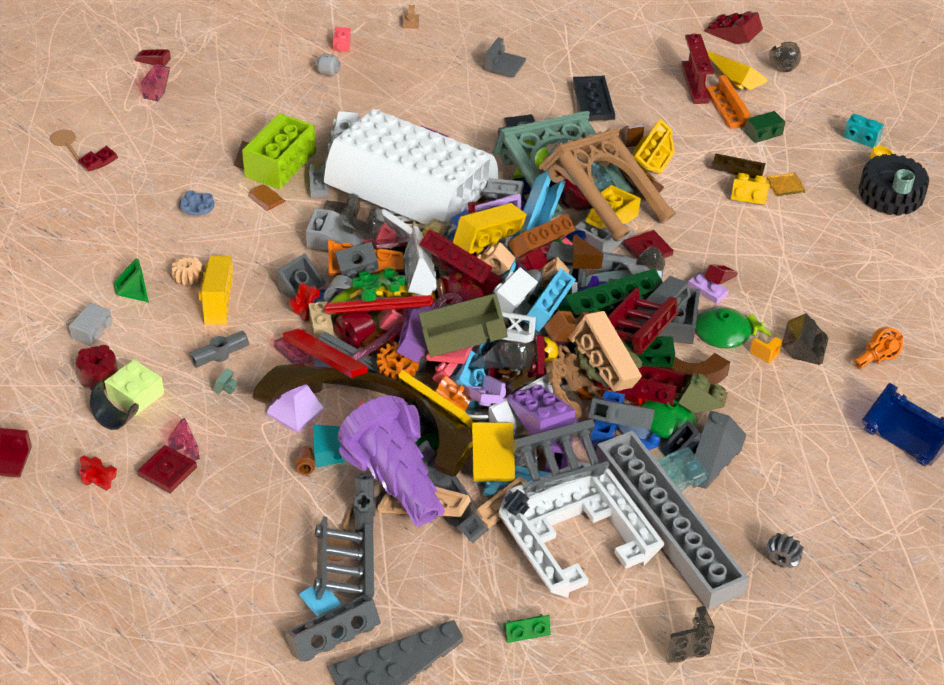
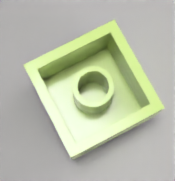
(134, 385)

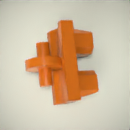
(453, 393)

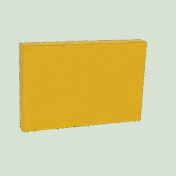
(493, 452)

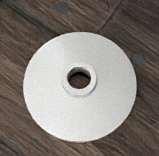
(480, 415)

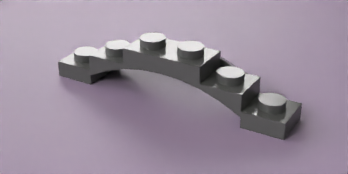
(471, 520)

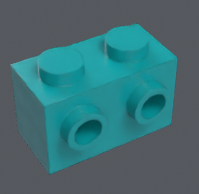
(863, 130)

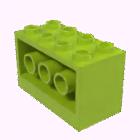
(279, 151)

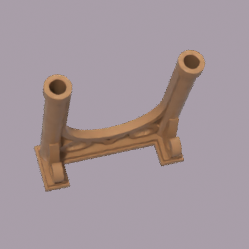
(607, 150)

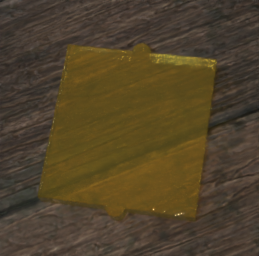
(786, 184)

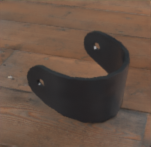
(106, 412)

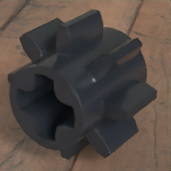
(516, 502)

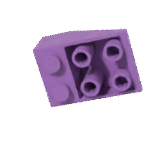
(541, 409)

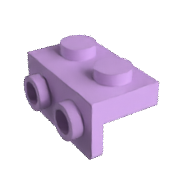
(491, 392)

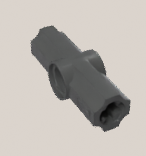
(219, 348)

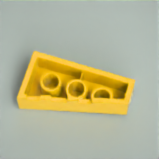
(488, 227)
(216, 289)

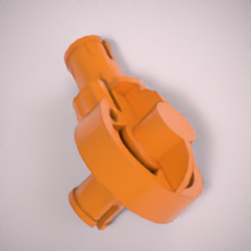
(881, 347)

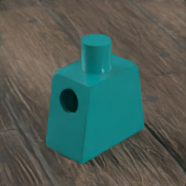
(326, 445)

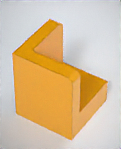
(766, 351)

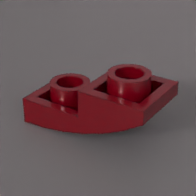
(100, 159)

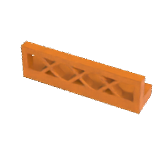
(733, 103)

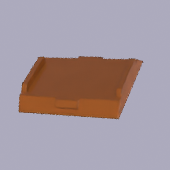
(266, 197)

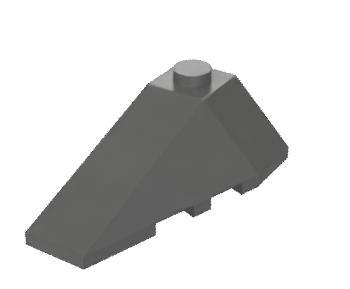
(718, 444)

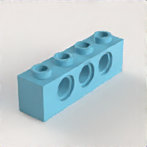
(550, 298)

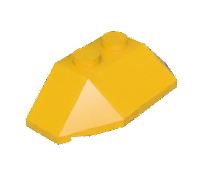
(655, 148)

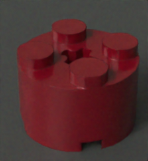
(354, 328)
(96, 365)

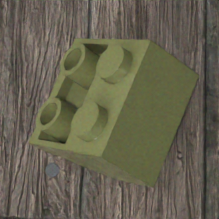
(701, 395)

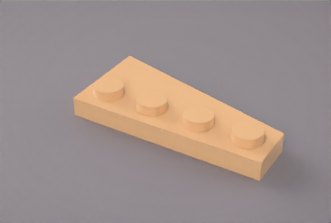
(452, 502)

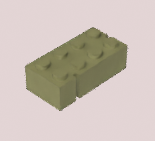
(463, 325)

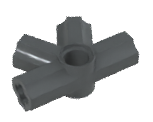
(364, 501)

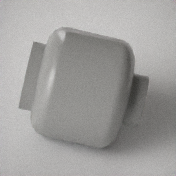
(328, 64)

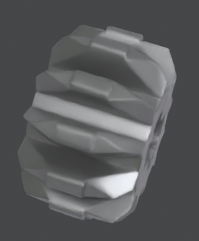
(784, 550)

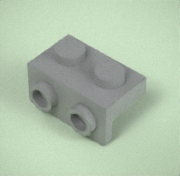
(501, 188)

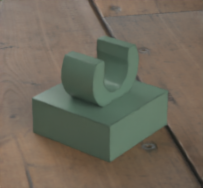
(225, 383)

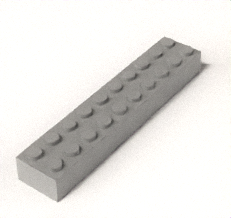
(685, 535)

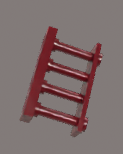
(697, 68)
(460, 261)
(648, 331)
(655, 384)

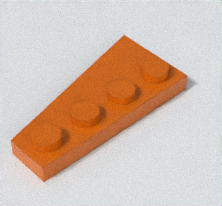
(385, 258)

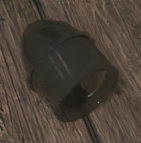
(652, 259)

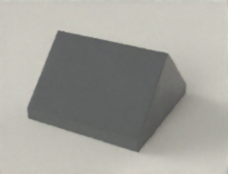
(296, 272)

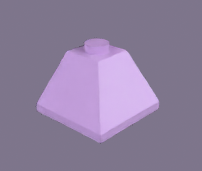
(296, 408)

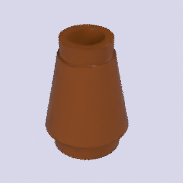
(305, 462)

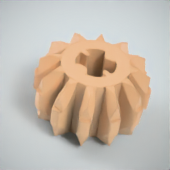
(187, 270)

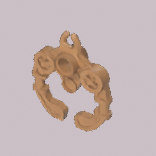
(568, 368)

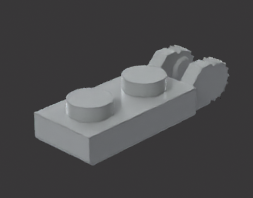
(317, 185)

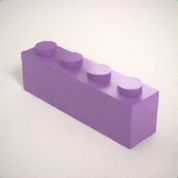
(412, 339)

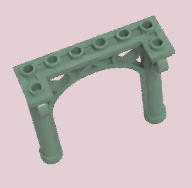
(513, 149)

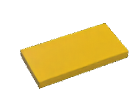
(449, 407)

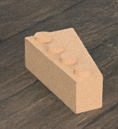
(606, 351)

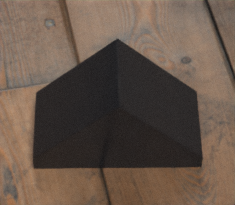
(684, 437)

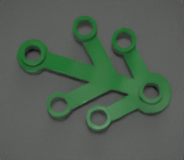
(387, 278)

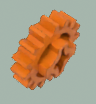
(393, 363)

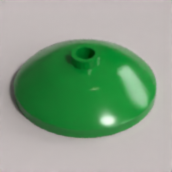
(723, 327)
(669, 418)

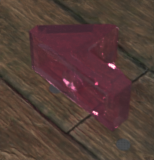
(183, 439)

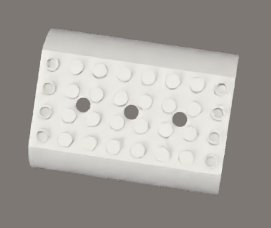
(408, 168)

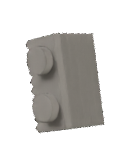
(90, 323)

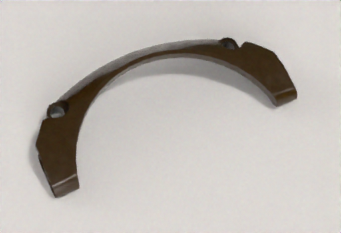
(452, 434)

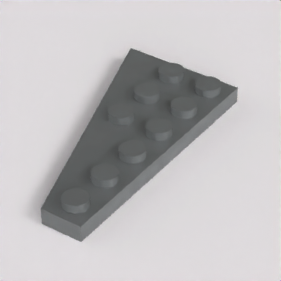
(400, 660)

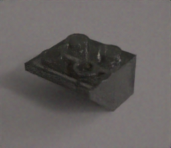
(805, 340)

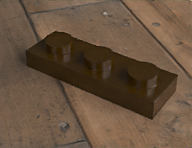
(738, 165)

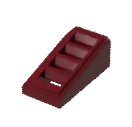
(154, 56)
(719, 273)

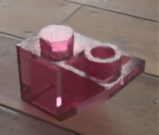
(155, 82)

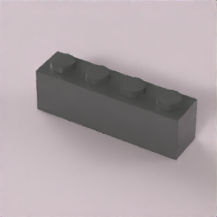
(670, 287)

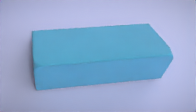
(327, 602)

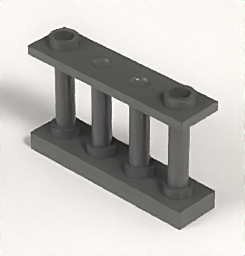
(563, 436)
(364, 555)

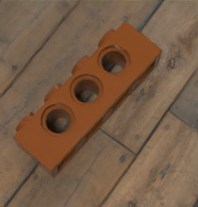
(541, 236)

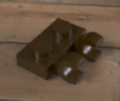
(518, 382)

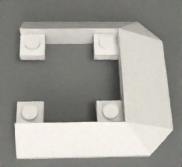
(596, 497)

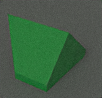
(132, 283)

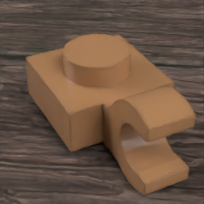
(411, 19)

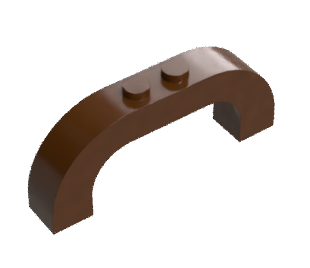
(714, 368)

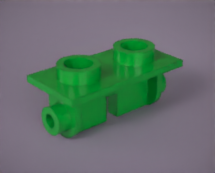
(527, 628)

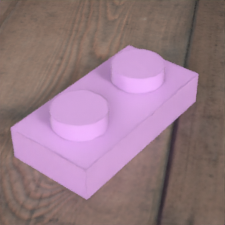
(708, 288)

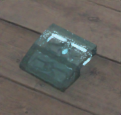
(684, 468)

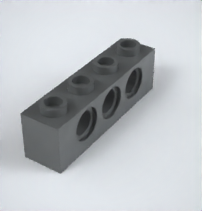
(301, 635)

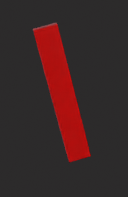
(325, 353)

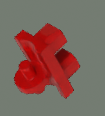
(303, 298)
(94, 472)

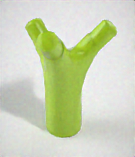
(757, 325)

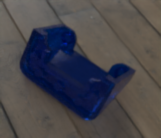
(906, 426)

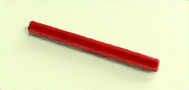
(379, 304)

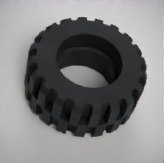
(877, 184)

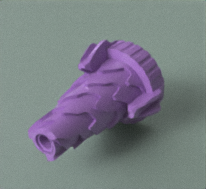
(383, 439)

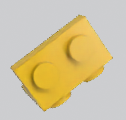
(750, 189)

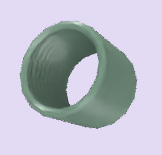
(903, 181)

